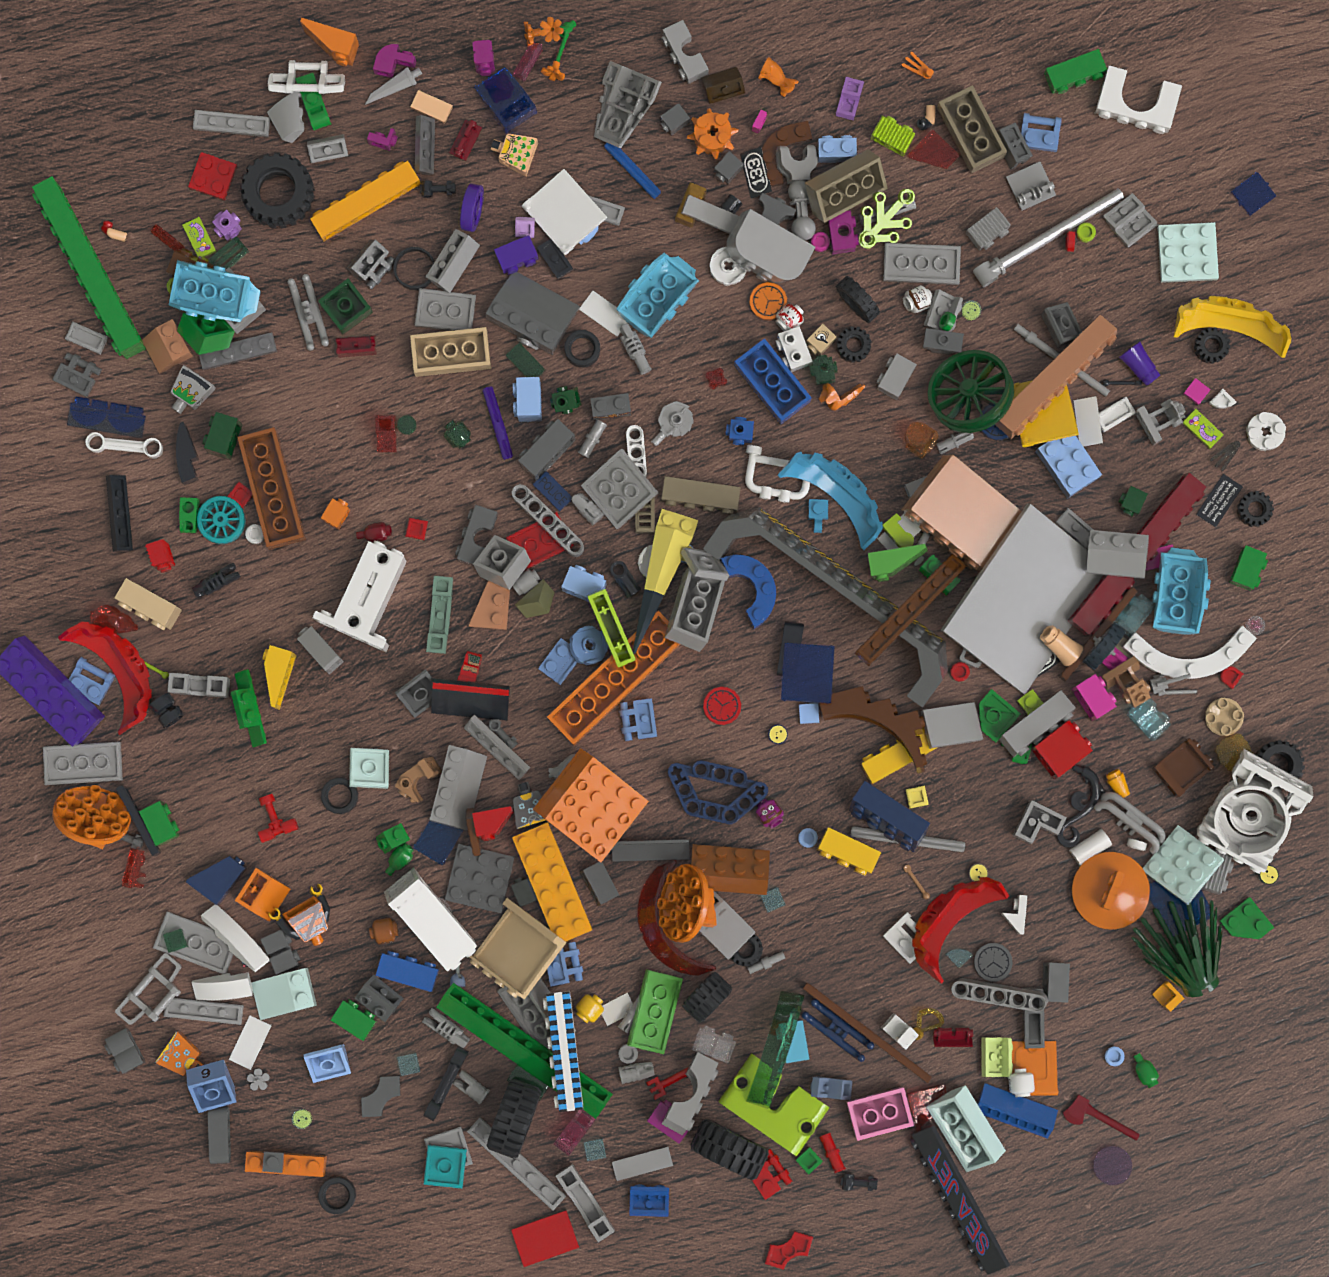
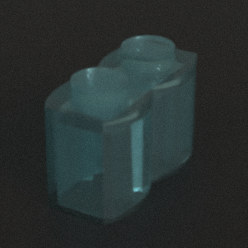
(1149, 719)

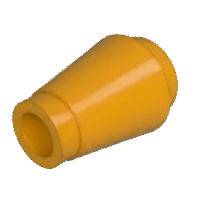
(1118, 782)

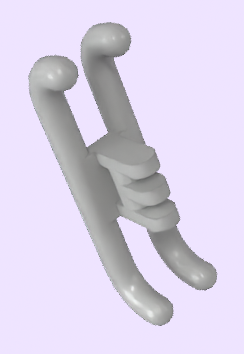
(308, 312)
(1132, 819)

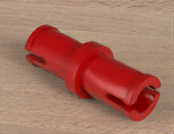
(832, 1153)

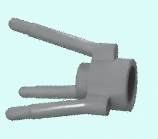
(1159, 685)

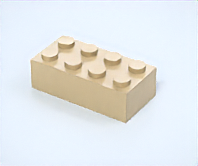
(450, 352)

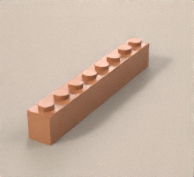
(1057, 376)

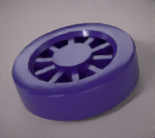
(471, 207)

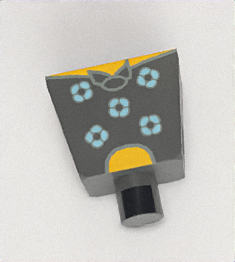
(524, 805)

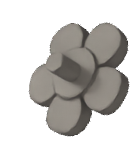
(258, 1079)

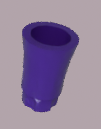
(1140, 363)

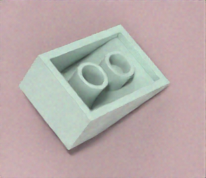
(284, 993)

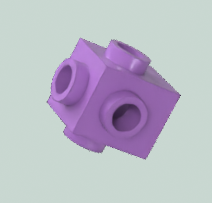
(230, 230)

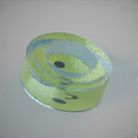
(971, 310)
(301, 1119)

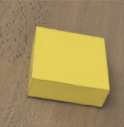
(917, 797)

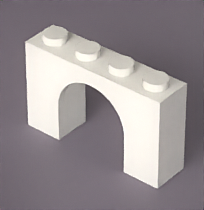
(1112, 105)

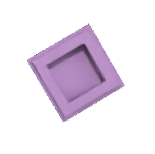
(524, 226)

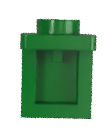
(392, 838)

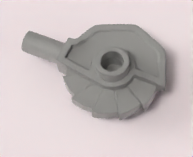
(674, 420)

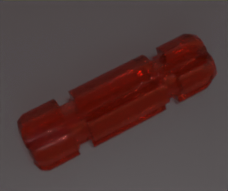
(166, 238)

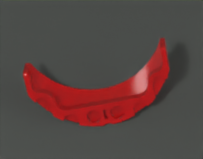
(125, 664)
(945, 913)

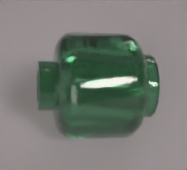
(457, 434)

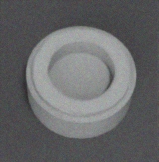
(628, 1054)

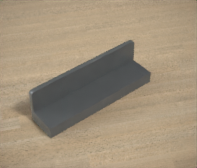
(650, 850)

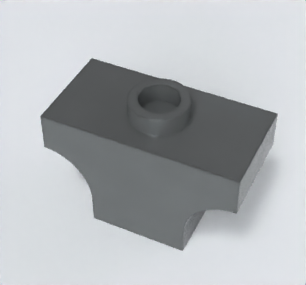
(776, 209)
(943, 341)

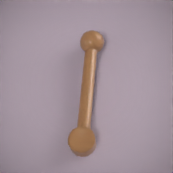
(907, 868)

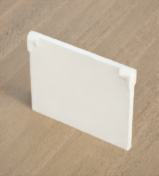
(564, 211)

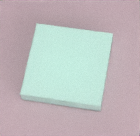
(369, 768)

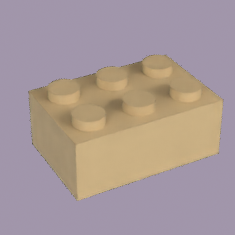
(147, 605)

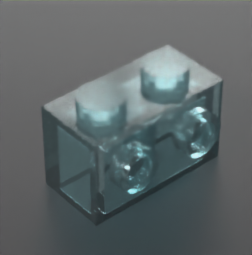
(1136, 614)

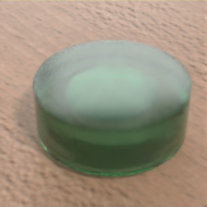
(407, 425)

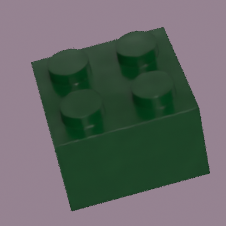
(345, 306)
(222, 435)

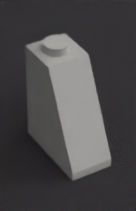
(319, 649)

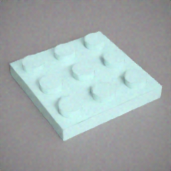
(1188, 252)
(1183, 864)

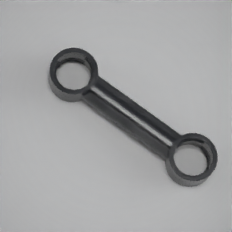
(446, 1083)

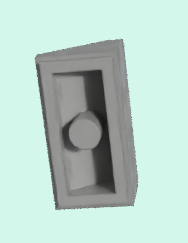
(327, 148)

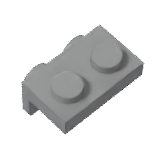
(940, 304)

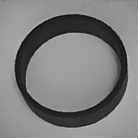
(402, 253)

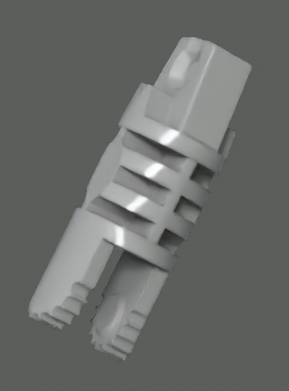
(446, 1029)

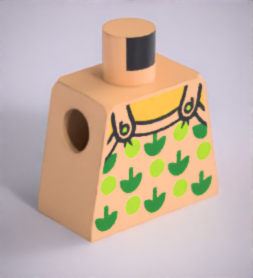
(516, 152)

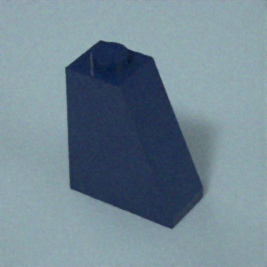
(218, 879)

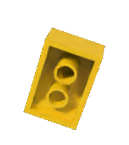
(278, 670)

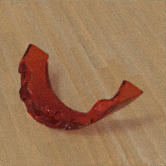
(654, 935)

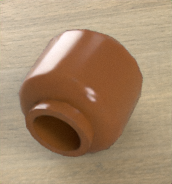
(383, 930)

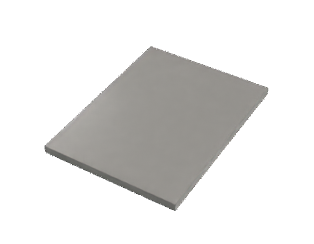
(1024, 587)

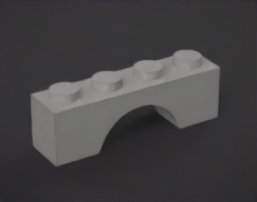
(681, 1113)
(585, 1202)

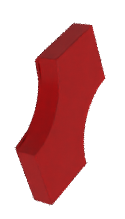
(780, 1254)

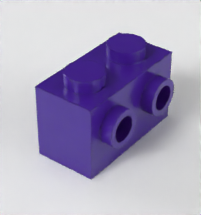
(516, 254)

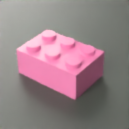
(879, 1113)

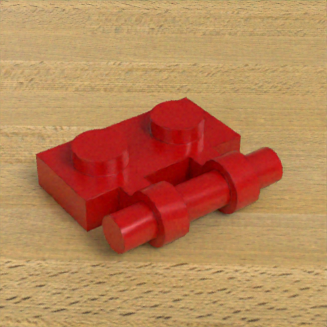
(766, 1182)

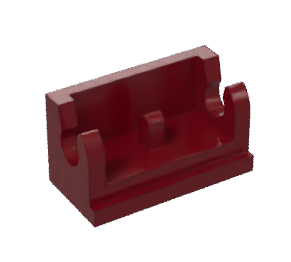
(356, 346)

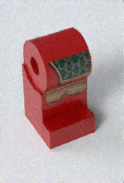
(470, 667)

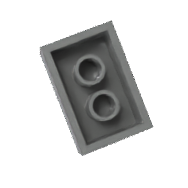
(546, 449)

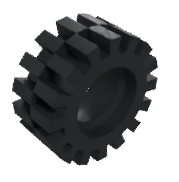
(853, 333)
(1212, 334)
(1245, 514)
(753, 957)

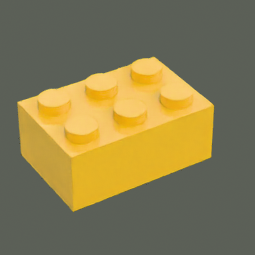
(848, 851)

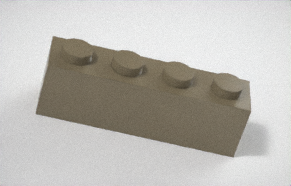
(700, 494)

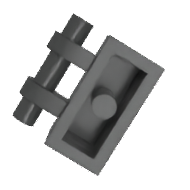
(367, 261)

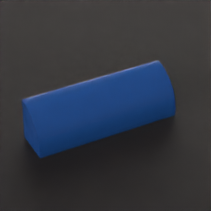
(1017, 1111)

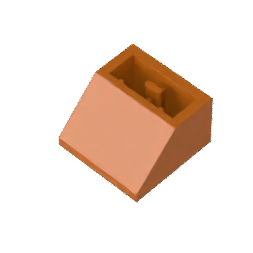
(262, 894)

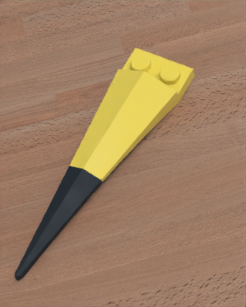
(671, 536)

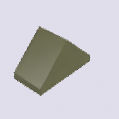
(536, 601)

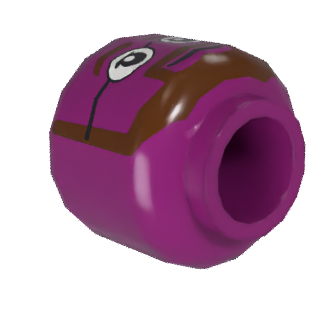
(769, 813)

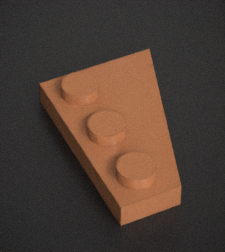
(492, 608)

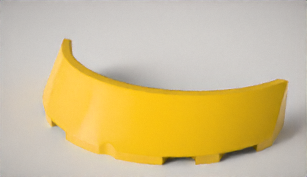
(1234, 316)

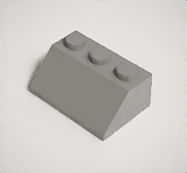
(1117, 554)

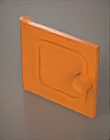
(1039, 1062)

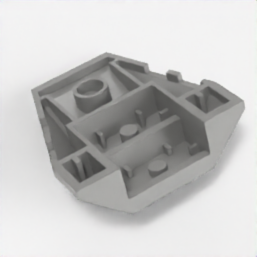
(624, 103)

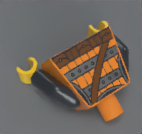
(306, 919)

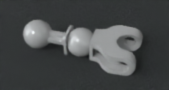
(797, 174)

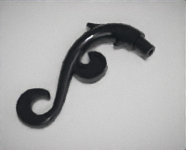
(1096, 788)

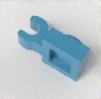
(818, 511)

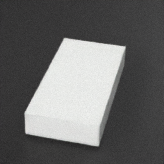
(1115, 414)

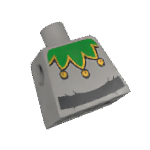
(190, 390)

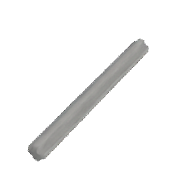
(929, 842)

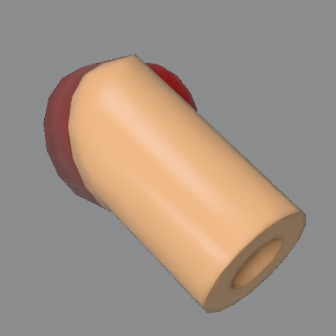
(112, 233)

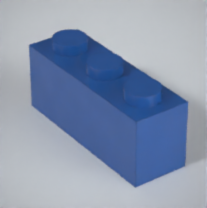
(407, 971)

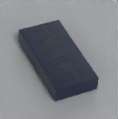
(553, 491)

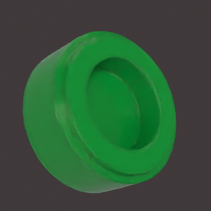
(947, 321)

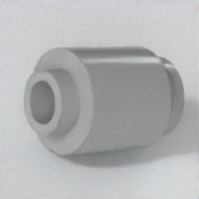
(526, 581)

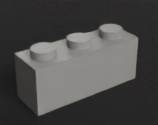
(452, 261)

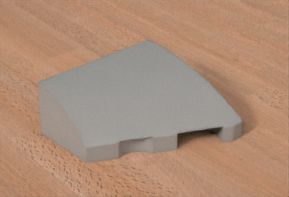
(288, 117)

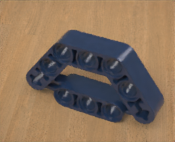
(727, 780)

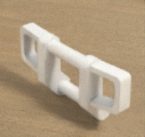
(291, 87)

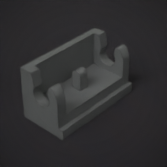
(1016, 147)
(599, 883)
(1056, 981)

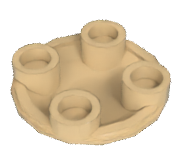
(1224, 716)

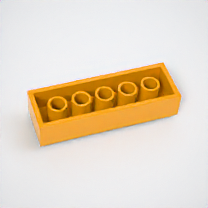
(552, 882)

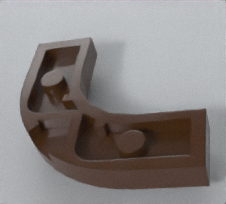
(784, 136)

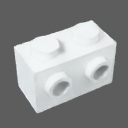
(794, 349)

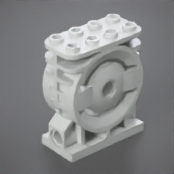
(1259, 849)

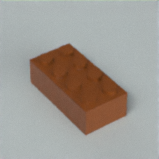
(733, 868)

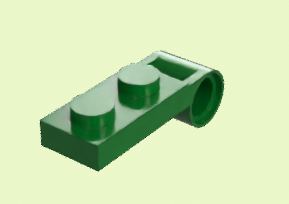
(314, 104)

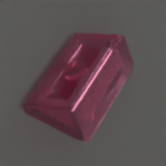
(528, 61)

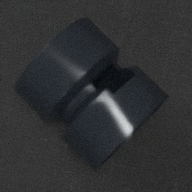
(166, 710)

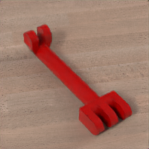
(661, 1085)

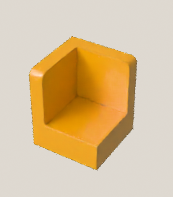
(1168, 996)

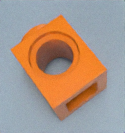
(336, 513)

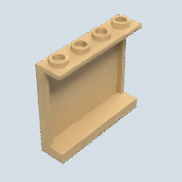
(517, 951)

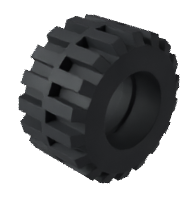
(1289, 751)
(707, 997)

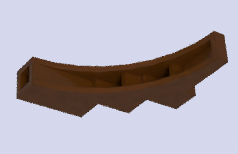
(904, 727)

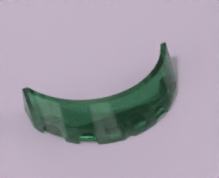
(776, 1049)

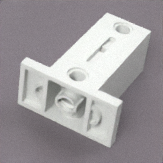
(367, 595)
(430, 920)

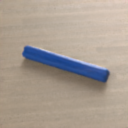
(633, 170)

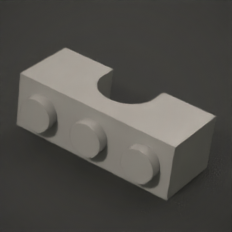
(691, 67)
(198, 685)

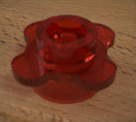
(716, 373)

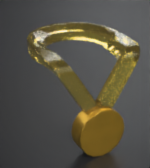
(918, 1030)

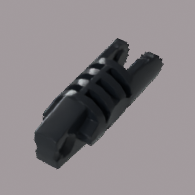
(216, 581)

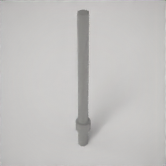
(1031, 338)

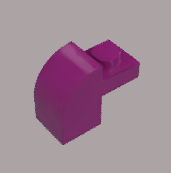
(388, 58)

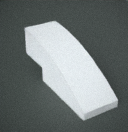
(223, 987)

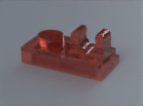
(135, 861)

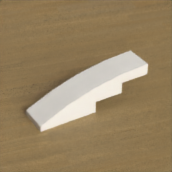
(235, 937)

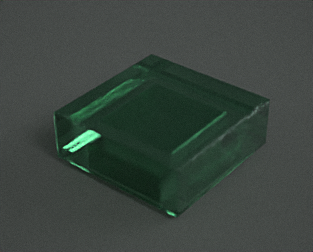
(175, 940)

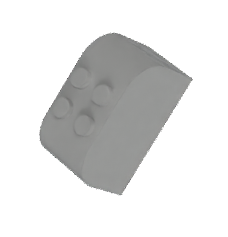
(767, 248)

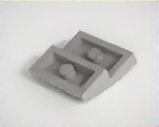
(1130, 220)

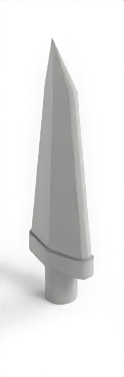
(399, 82)

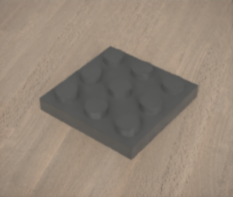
(479, 879)

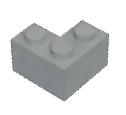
(1037, 817)

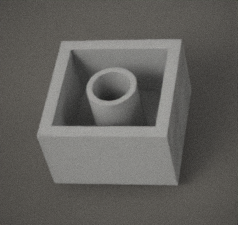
(502, 562)

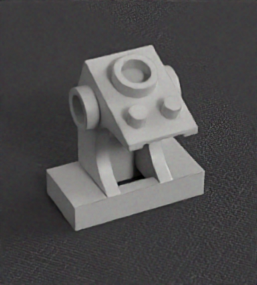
(1174, 413)

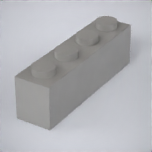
(1037, 723)

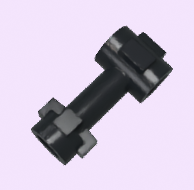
(427, 188)
(848, 1181)

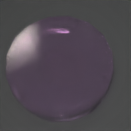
(1112, 1165)

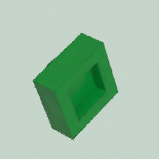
(809, 1160)

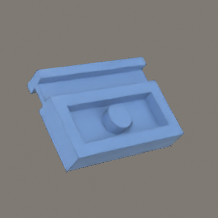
(559, 662)

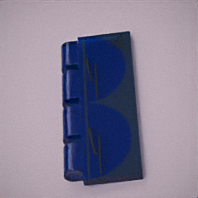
(100, 418)

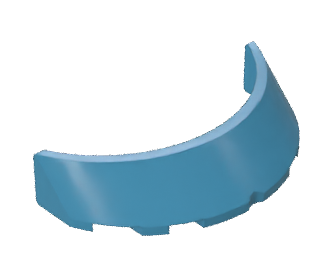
(842, 487)

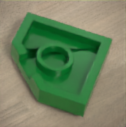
(996, 715)
(1246, 921)

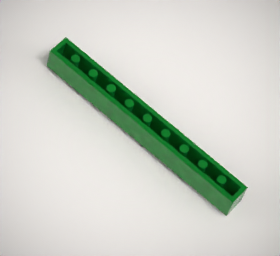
(515, 1044)

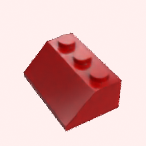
(491, 822)

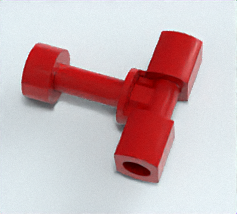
(276, 826)

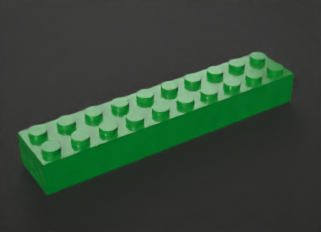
(88, 266)

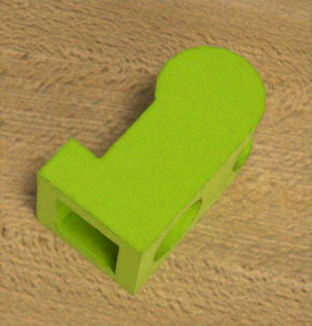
(897, 533)

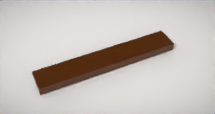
(1099, 633)

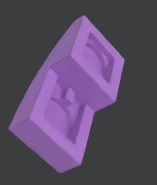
(849, 98)

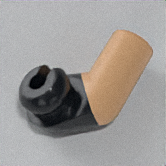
(928, 120)

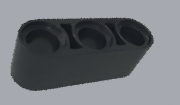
(792, 634)

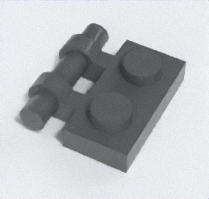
(74, 380)

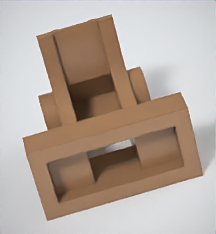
(1123, 676)
(426, 767)

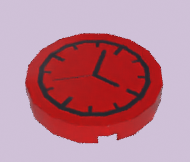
(722, 705)

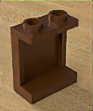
(1183, 767)

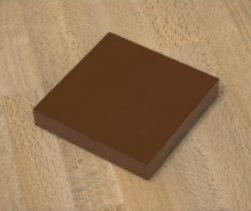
(475, 841)

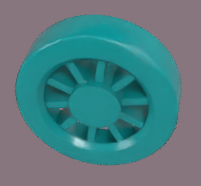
(221, 519)

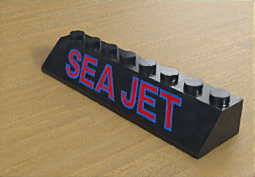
(961, 1202)

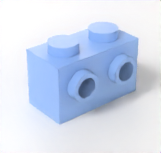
(836, 149)

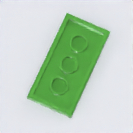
(654, 1011)

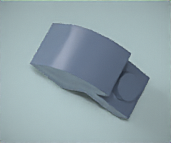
(831, 1088)

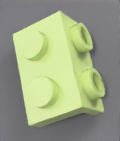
(996, 1056)

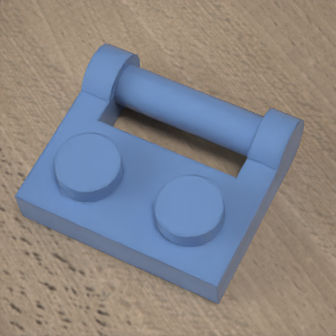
(1038, 138)
(92, 690)

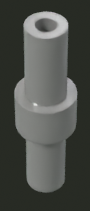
(766, 962)

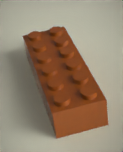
(271, 488)

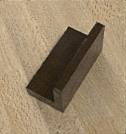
(723, 85)

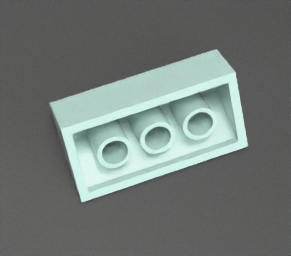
(966, 1129)

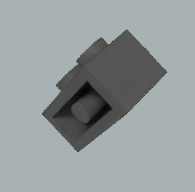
(379, 998)

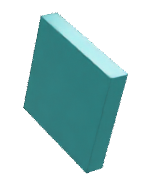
(445, 1166)

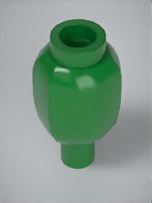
(399, 858)
(1146, 1071)

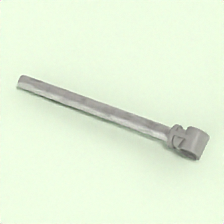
(988, 272)

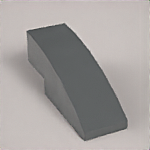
(1034, 1023)

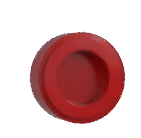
(959, 672)

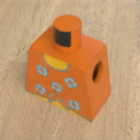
(179, 1055)

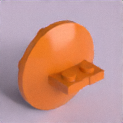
(91, 815)
(1110, 890)
(686, 904)

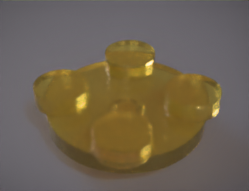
(1230, 750)

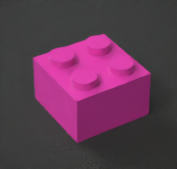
(1094, 697)

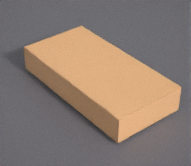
(431, 106)

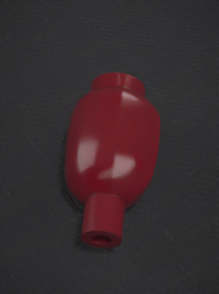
(375, 531)

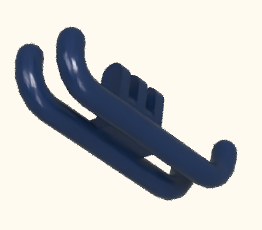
(837, 1030)

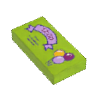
(199, 237)
(1202, 428)

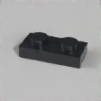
(555, 259)

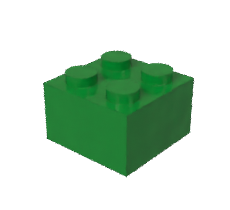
(204, 334)

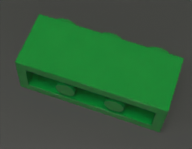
(1075, 72)

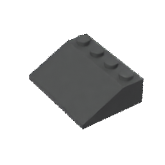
(532, 312)

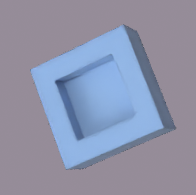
(808, 713)

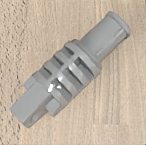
(634, 348)

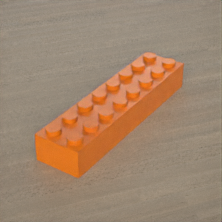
(611, 684)

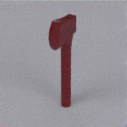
(1081, 1106)

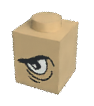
(820, 340)

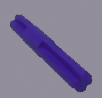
(497, 422)

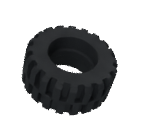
(266, 168)
(513, 1118)
(729, 1149)

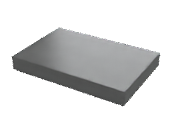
(445, 310)
(951, 725)

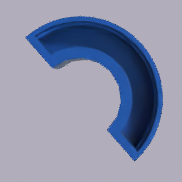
(762, 581)

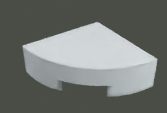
(1222, 400)

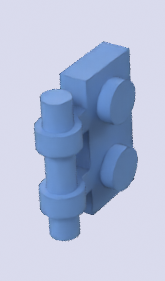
(644, 719)
(558, 970)

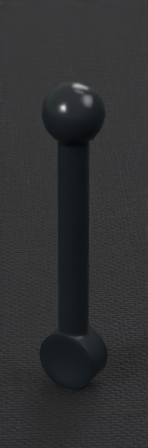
(1105, 382)

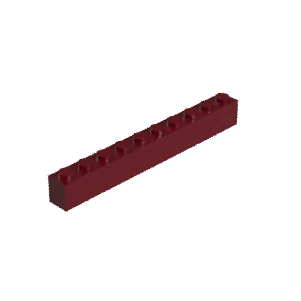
(1158, 527)

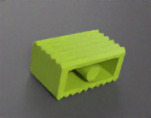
(893, 135)

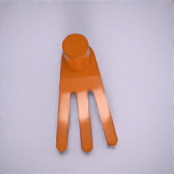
(923, 70)

